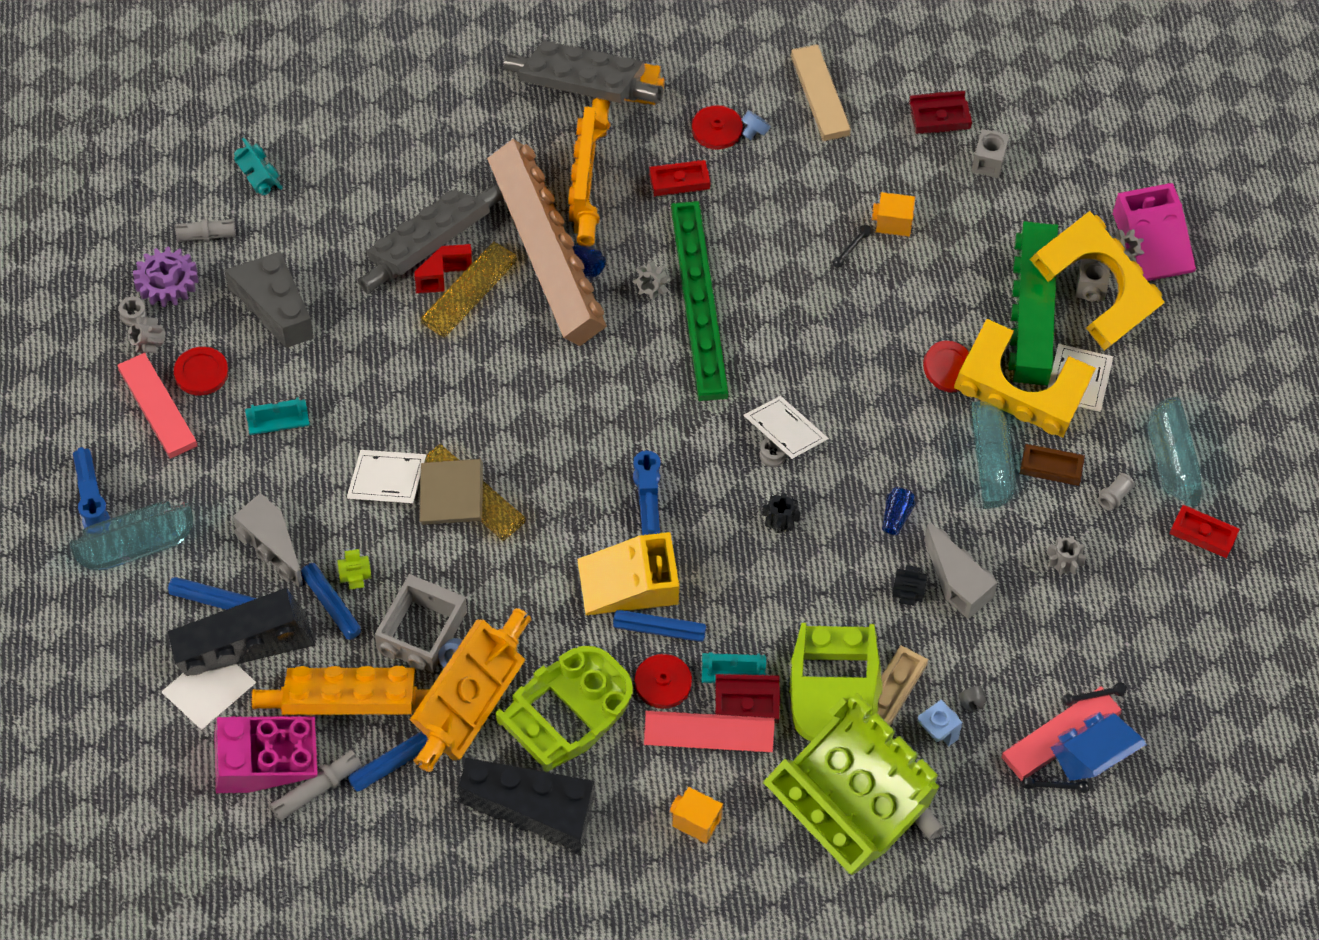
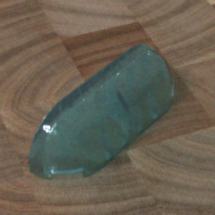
(1175, 451)
(993, 454)
(132, 535)

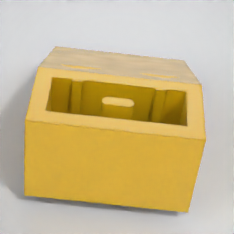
(630, 575)

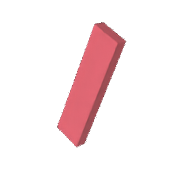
(157, 405)
(709, 731)
(1035, 749)

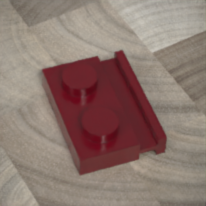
(940, 112)
(747, 695)

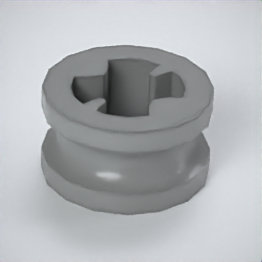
(131, 303)
(767, 458)

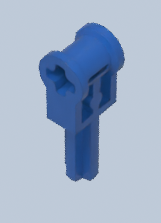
(646, 479)
(92, 505)

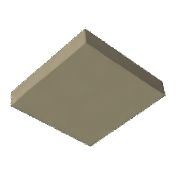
(451, 491)

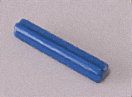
(206, 594)
(331, 601)
(659, 625)
(387, 762)

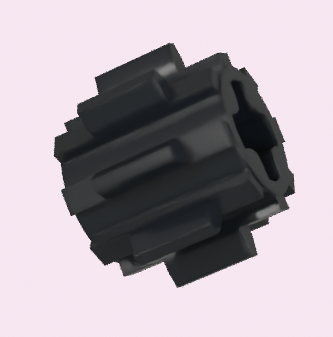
(781, 513)
(909, 585)

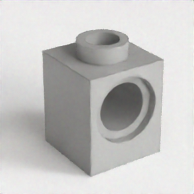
(990, 153)
(1092, 289)

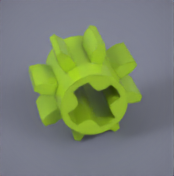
(354, 569)

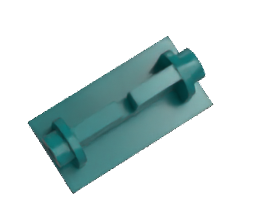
(265, 174)
(277, 416)
(731, 664)

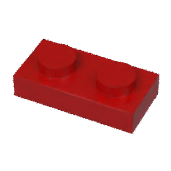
(679, 178)
(1204, 531)

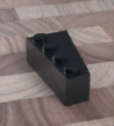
(242, 634)
(531, 800)

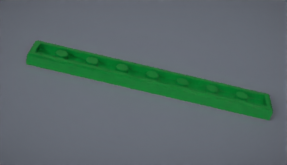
(699, 301)

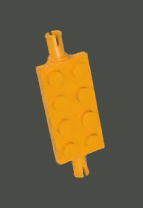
(581, 212)
(469, 689)
(343, 691)

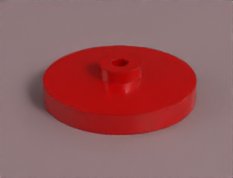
(717, 127)
(944, 363)
(201, 371)
(663, 681)

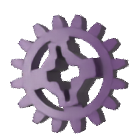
(165, 276)

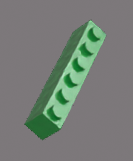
(1033, 310)

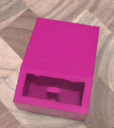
(1160, 221)
(263, 752)

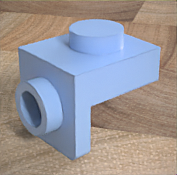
(941, 723)

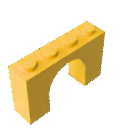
(1090, 240)
(1047, 409)

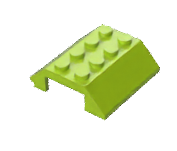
(855, 785)

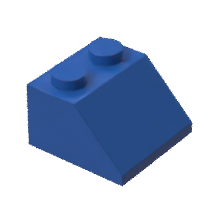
(1095, 746)

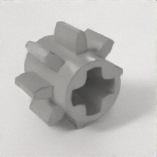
(1133, 242)
(660, 279)
(146, 335)
(1066, 555)

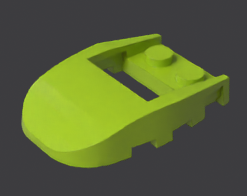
(588, 684)
(816, 696)

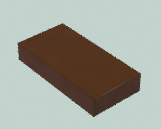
(1052, 464)

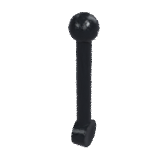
(865, 231)
(1119, 690)
(1030, 783)

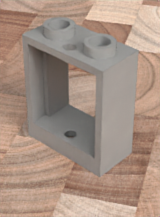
(431, 597)

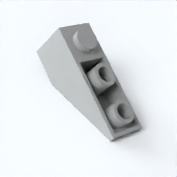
(265, 529)
(961, 578)

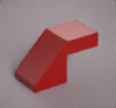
(448, 258)

